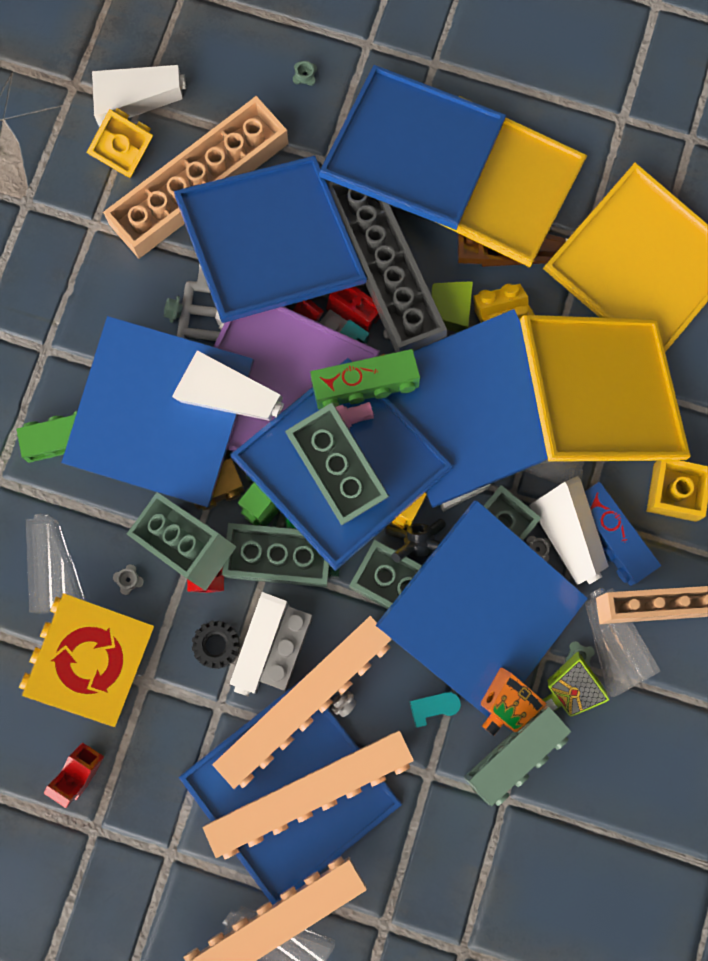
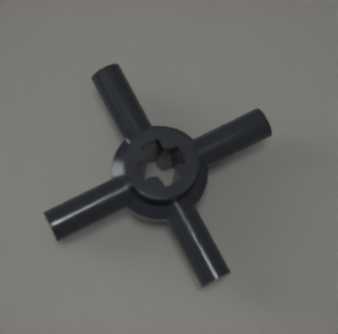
(418, 539)

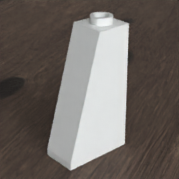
(136, 89)
(224, 389)
(572, 530)
(258, 644)

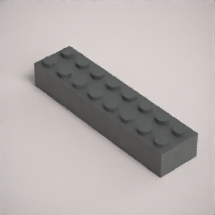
(390, 270)

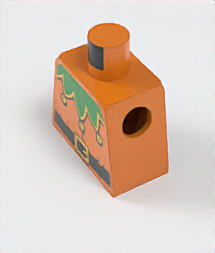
(509, 703)

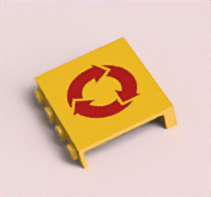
(86, 660)

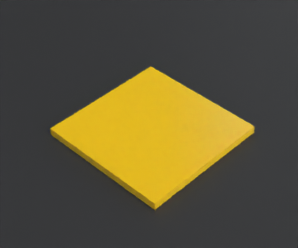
(520, 192)
(638, 257)
(603, 389)

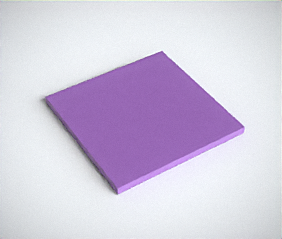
(284, 353)

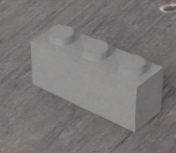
(286, 648)

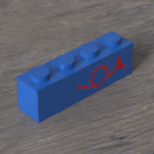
(619, 538)

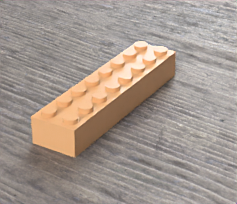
(230, 149)

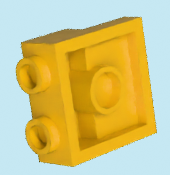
(120, 142)
(496, 302)

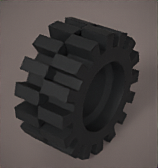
(200, 640)

